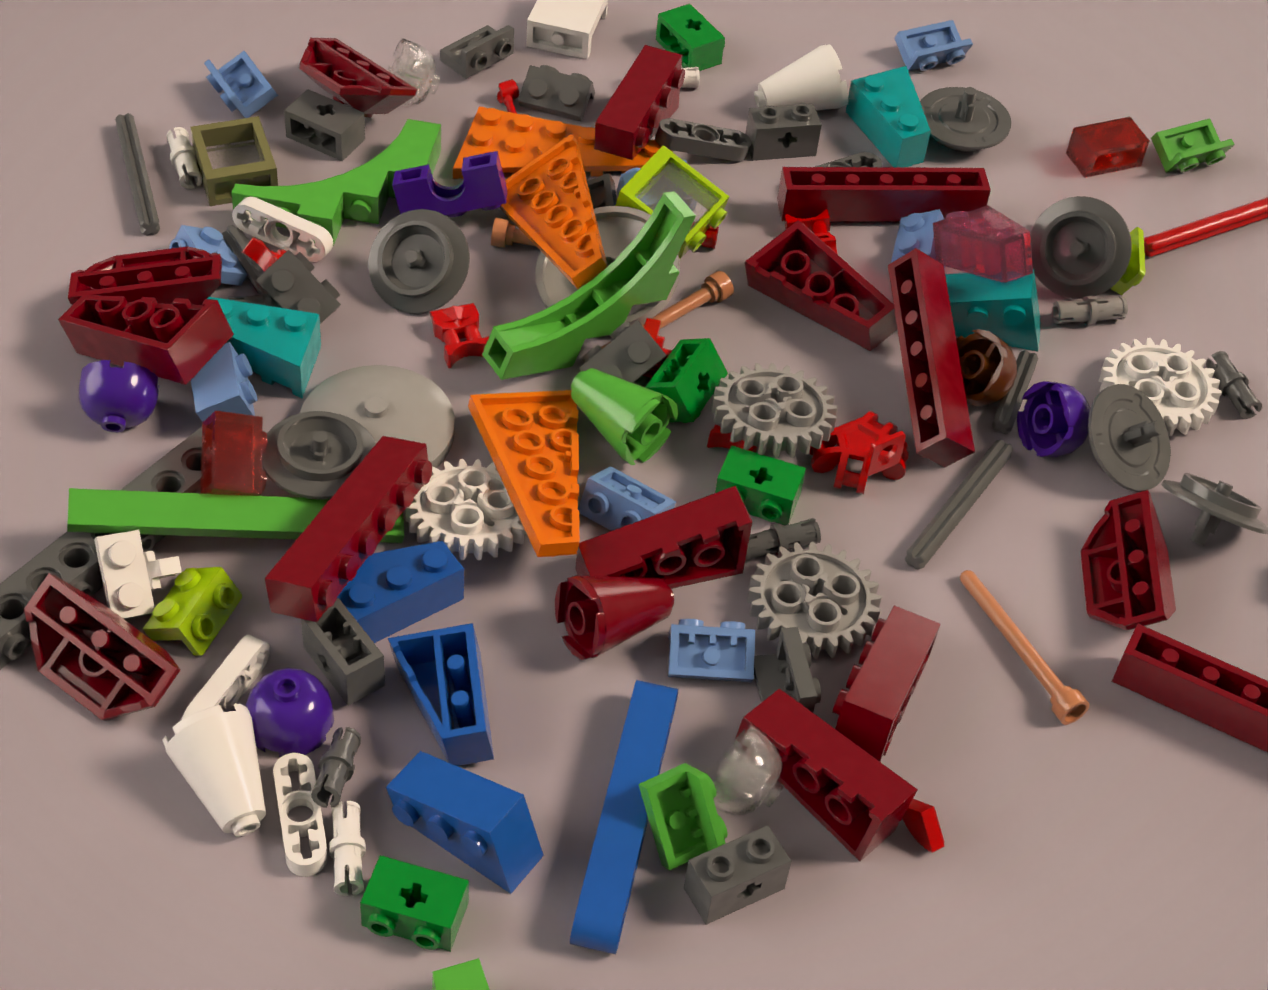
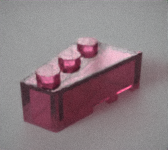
(983, 244)

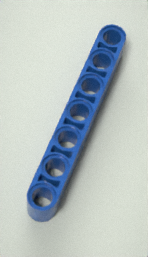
(623, 819)

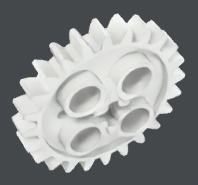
(1169, 378)
(466, 511)

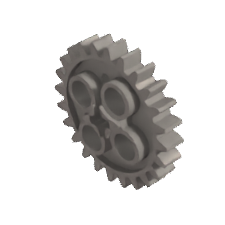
(774, 410)
(818, 595)

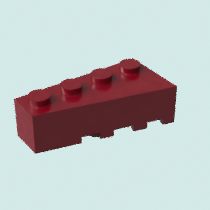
(640, 103)
(821, 286)
(162, 337)
(678, 546)
(885, 680)
(832, 775)

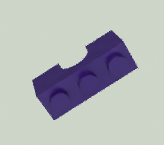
(481, 188)

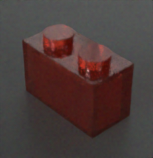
(1107, 147)
(233, 454)

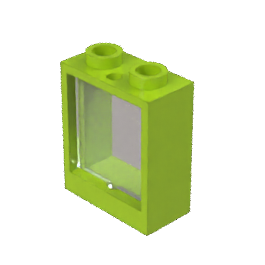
(670, 173)

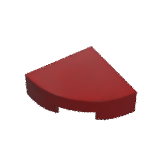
(924, 825)

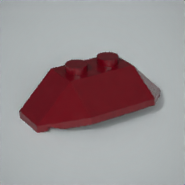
(353, 77)
(157, 274)
(1128, 565)
(95, 652)

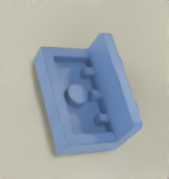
(932, 45)
(242, 84)
(916, 232)
(212, 242)

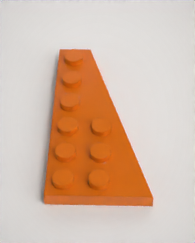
(524, 138)
(556, 212)
(538, 460)

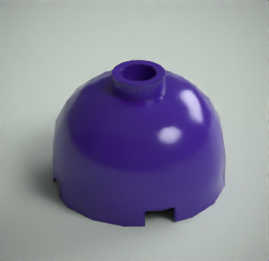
(117, 395)
(1053, 419)
(290, 712)

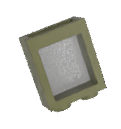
(232, 155)

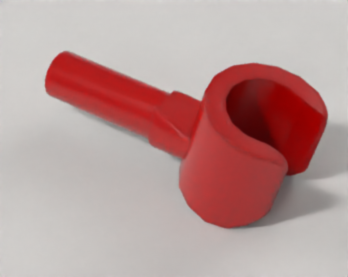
(507, 93)

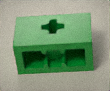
(692, 36)
(689, 377)
(764, 483)
(436, 898)

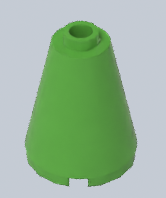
(624, 413)

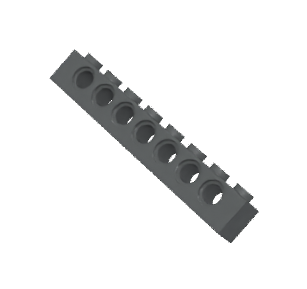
(75, 555)

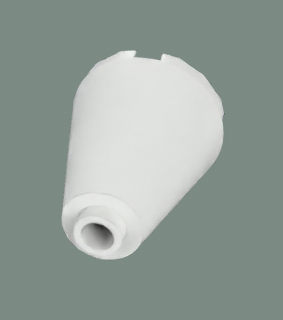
(806, 81)
(221, 765)

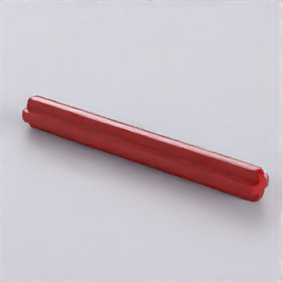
(1206, 227)

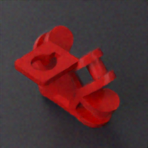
(867, 441)

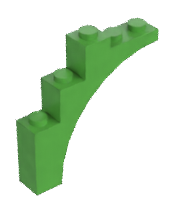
(357, 193)
(635, 277)

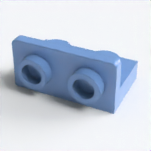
(620, 500)
(711, 652)

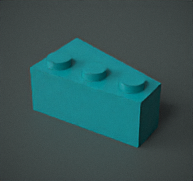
(890, 115)
(998, 307)
(276, 341)

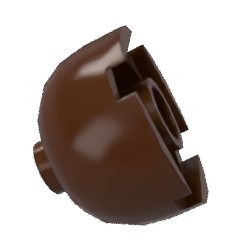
(986, 367)

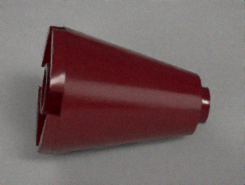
(609, 610)

